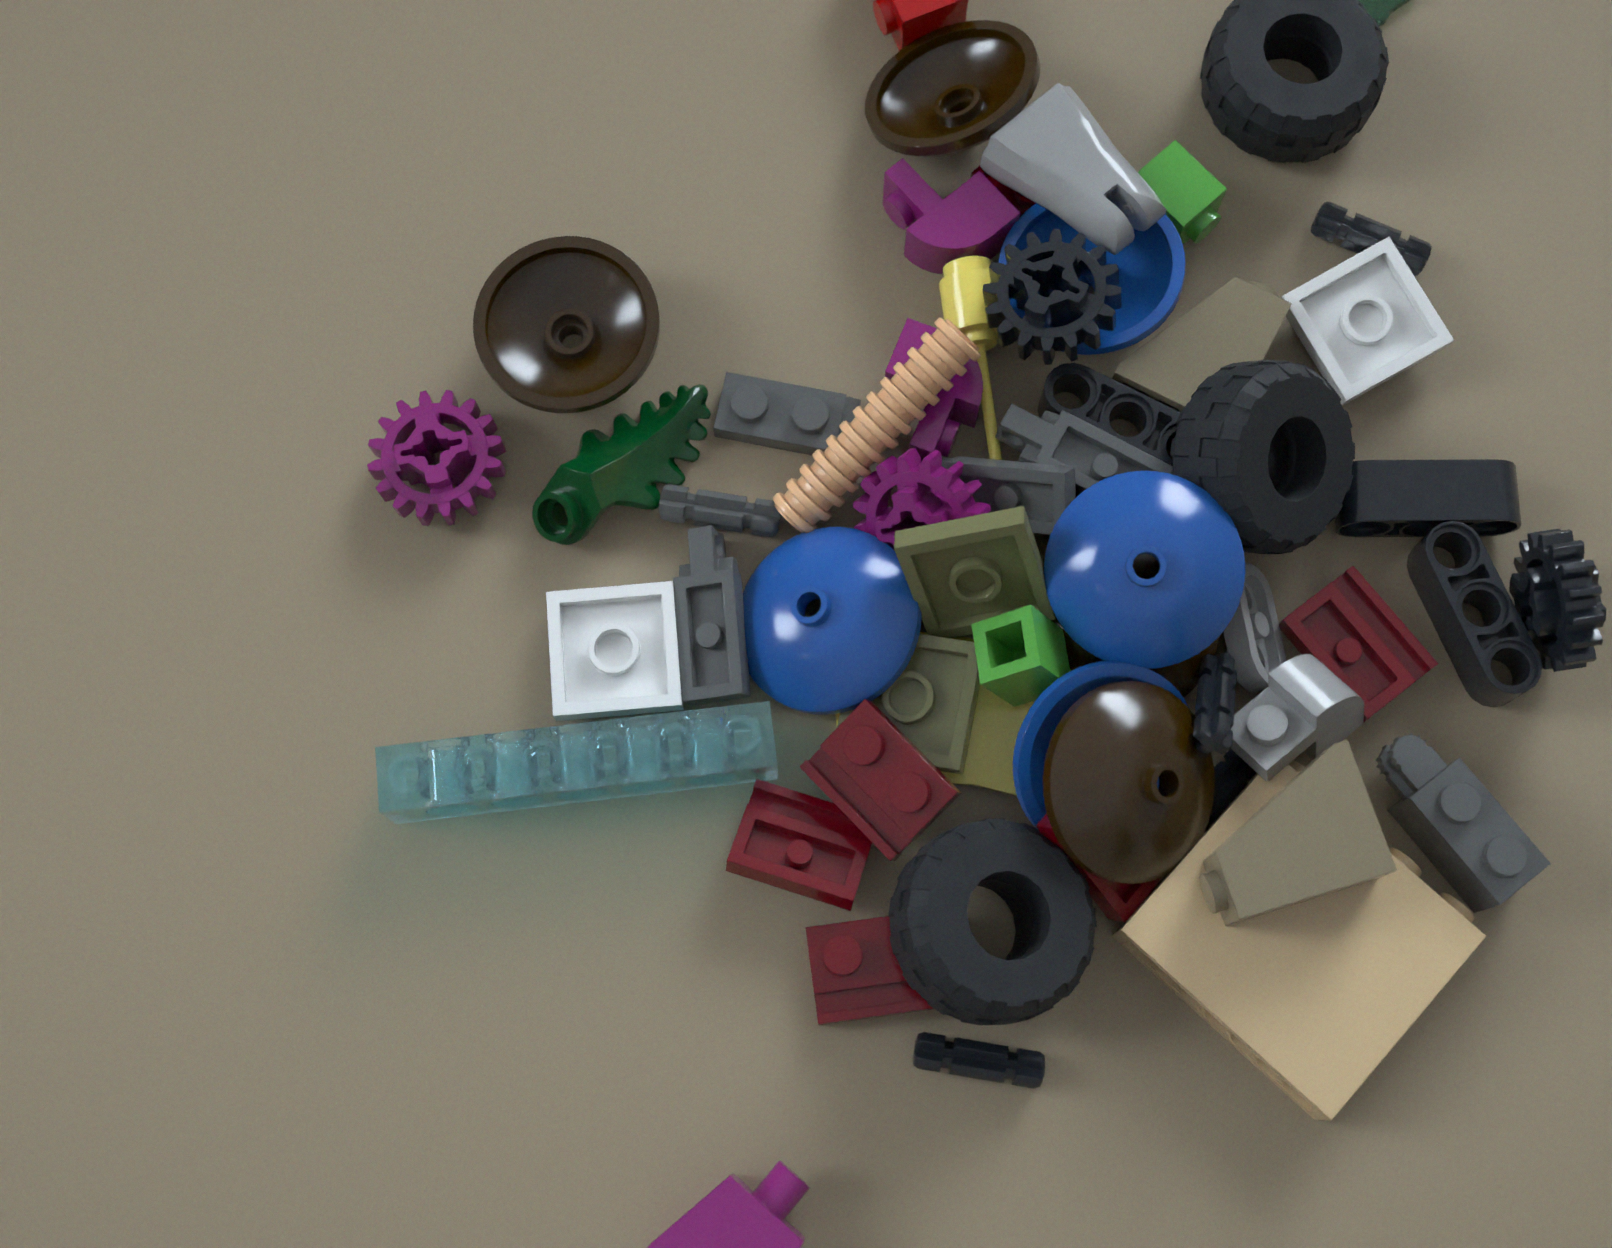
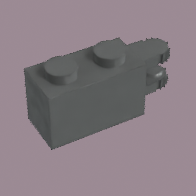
(1458, 824)

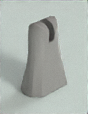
(1072, 168)

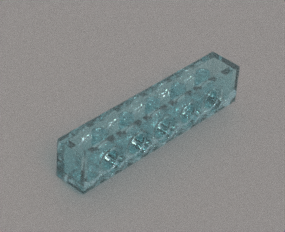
(576, 763)

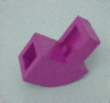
(941, 230)
(956, 406)

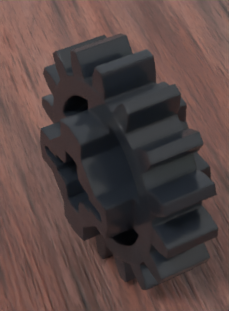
(1055, 302)
(1558, 599)

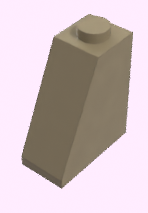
(1221, 330)
(1300, 844)

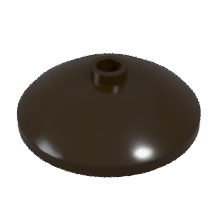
(952, 88)
(561, 291)
(1105, 779)

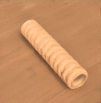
(876, 426)

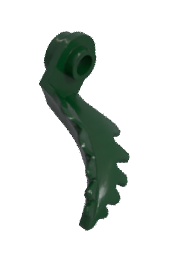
(623, 466)

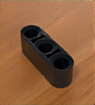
(1108, 401)
(1418, 495)
(1478, 584)

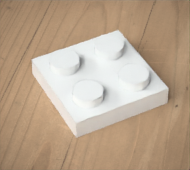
(1366, 321)
(613, 651)

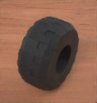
(1284, 117)
(1268, 451)
(1049, 913)

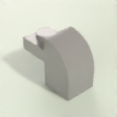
(1297, 713)

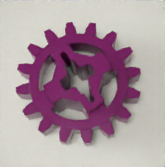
(411, 450)
(923, 489)

